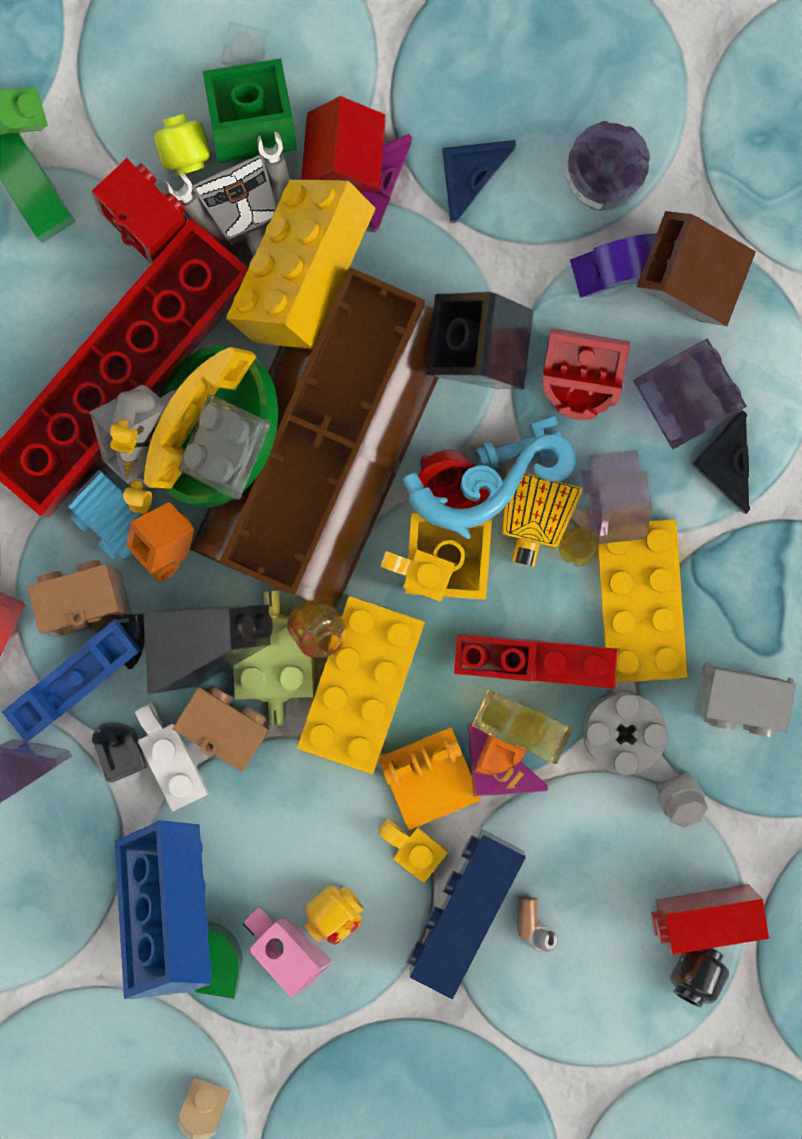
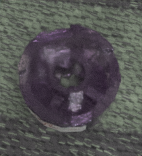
(613, 144)

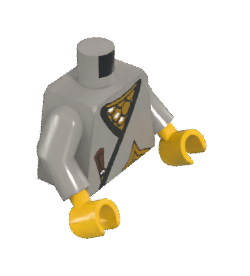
(124, 437)

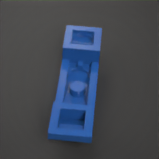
(71, 681)

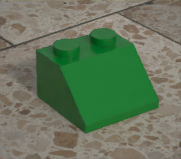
(249, 104)

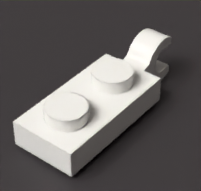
(170, 760)

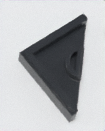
(727, 462)

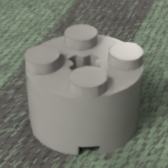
(647, 732)

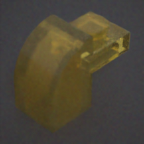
(522, 726)

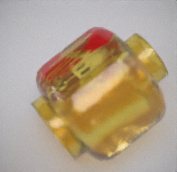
(316, 628)

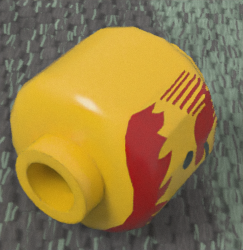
(333, 914)

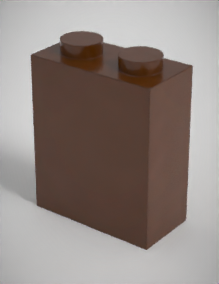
(696, 268)

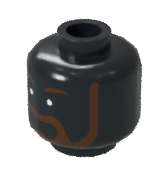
(699, 976)

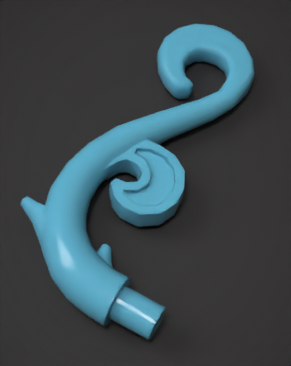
(501, 492)

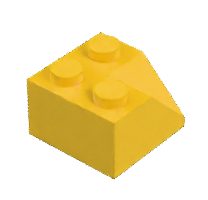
(470, 555)

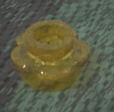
(583, 556)

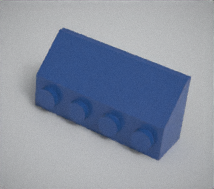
(162, 910)

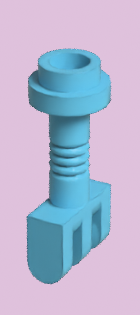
(491, 456)

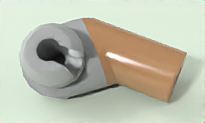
(532, 929)

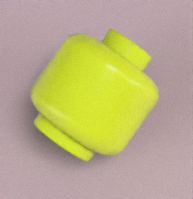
(182, 145)

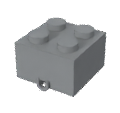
(746, 699)

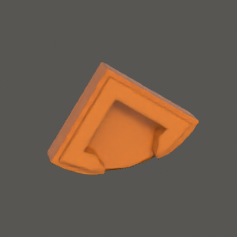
(498, 757)

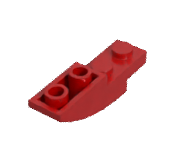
(536, 661)

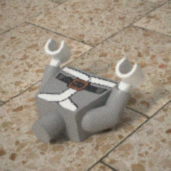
(238, 200)

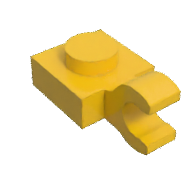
(425, 574)
(416, 852)

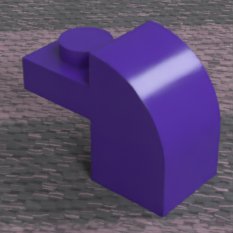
(611, 264)

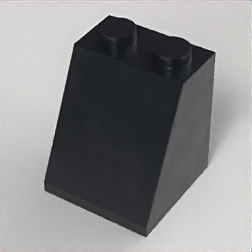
(480, 340)
(199, 643)

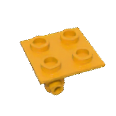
(429, 778)

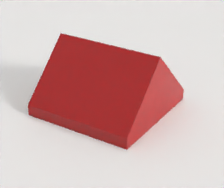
(344, 144)

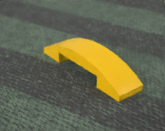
(183, 411)

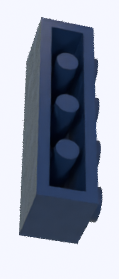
(466, 914)

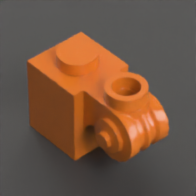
(161, 540)

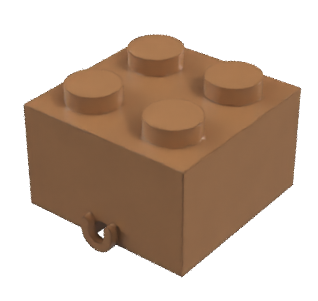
(74, 600)
(213, 721)

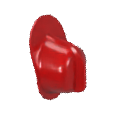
(443, 476)

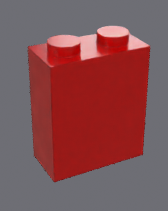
(710, 919)

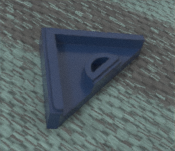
(469, 171)

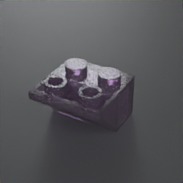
(690, 393)

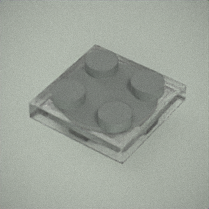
(224, 446)

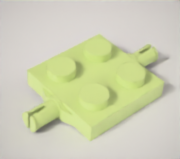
(277, 670)

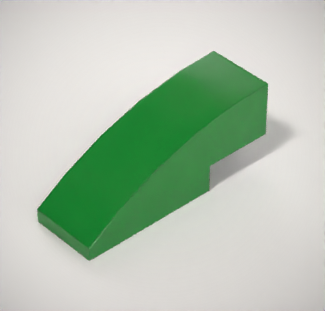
(31, 188)

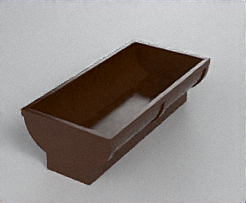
(336, 444)

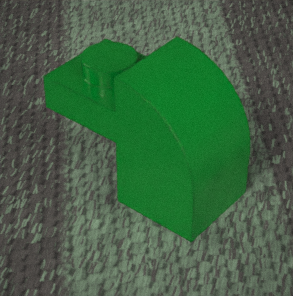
(225, 961)

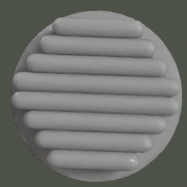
(682, 800)

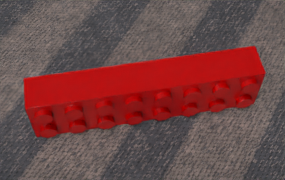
(133, 346)

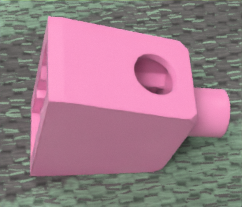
(300, 959)

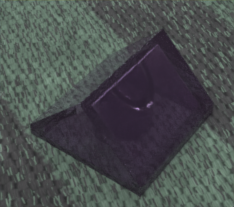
(25, 763)

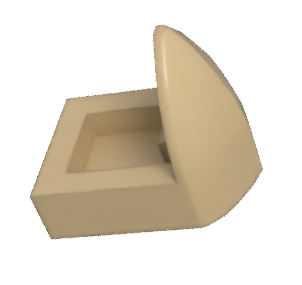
(202, 1110)

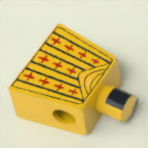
(538, 515)

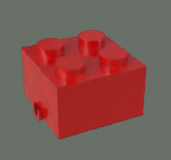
(139, 209)

